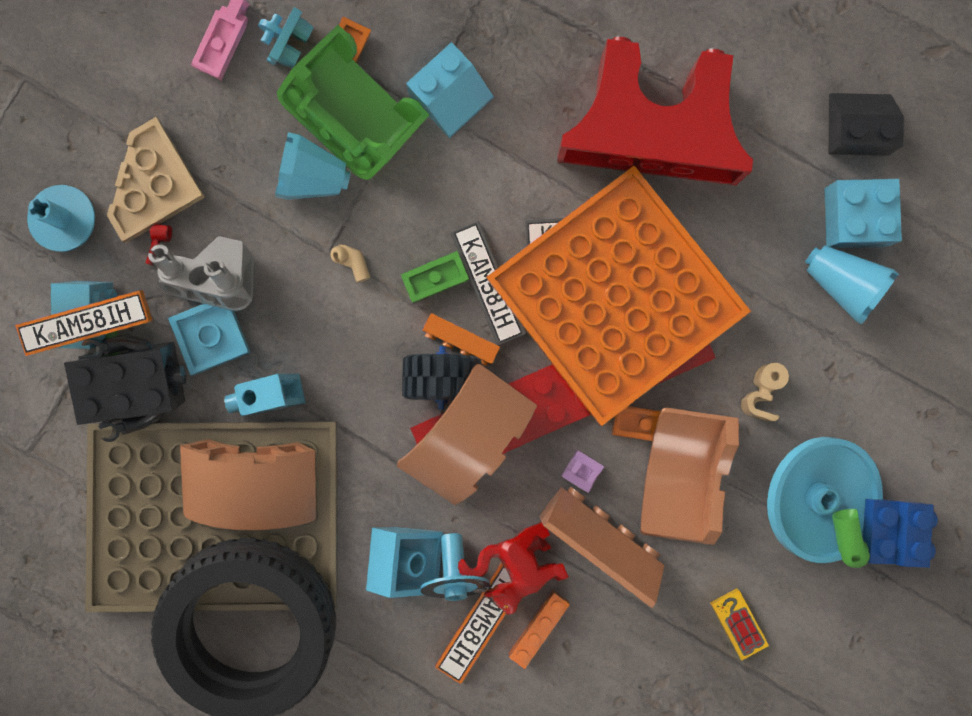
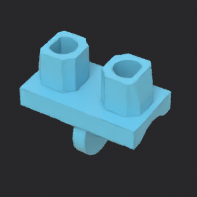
(295, 27)

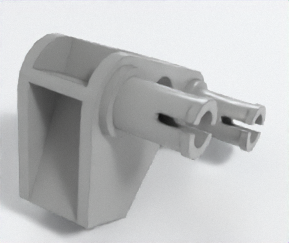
(216, 277)

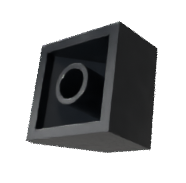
(864, 124)

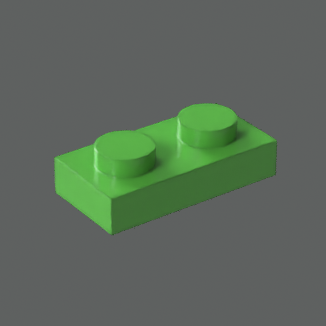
(435, 277)

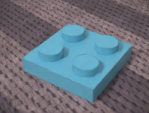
(208, 337)

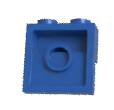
(899, 532)

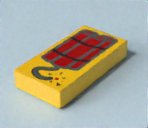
(739, 624)

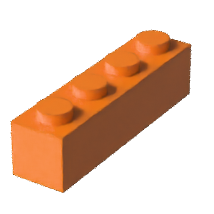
(460, 338)
(538, 629)

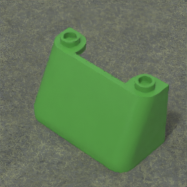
(347, 106)

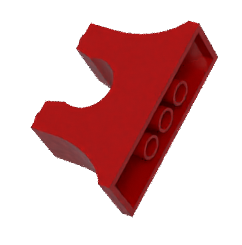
(670, 141)

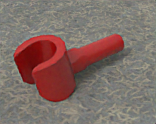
(157, 234)

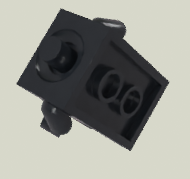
(125, 382)

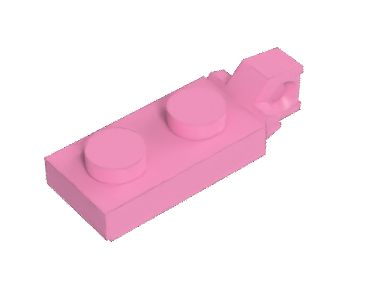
(221, 39)

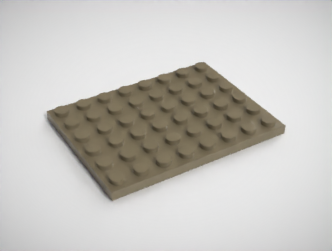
(139, 526)

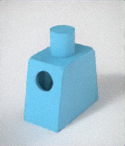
(266, 395)

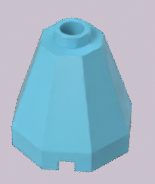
(309, 171)

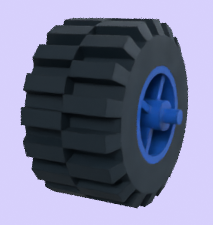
(436, 375)

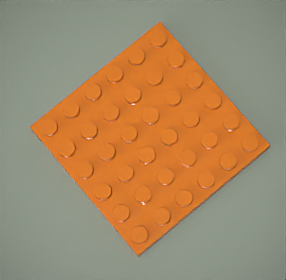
(617, 295)

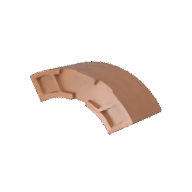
(469, 436)
(685, 475)
(248, 488)

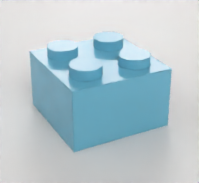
(863, 213)

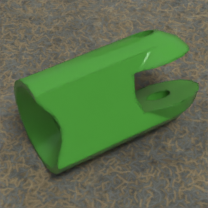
(849, 538)

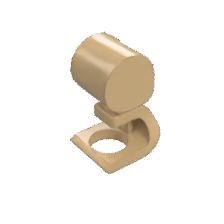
(767, 379)

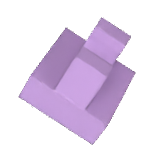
(582, 471)

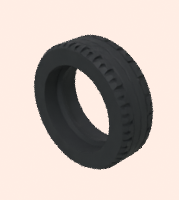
(229, 691)

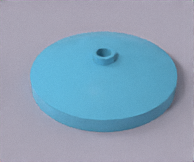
(811, 487)

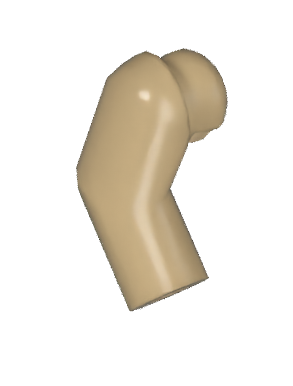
(351, 258)

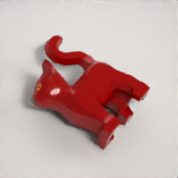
(521, 565)

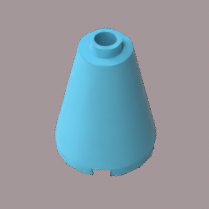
(850, 280)

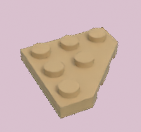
(150, 183)

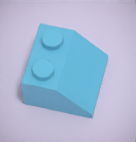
(450, 90)
(402, 560)

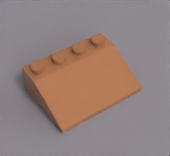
(603, 544)

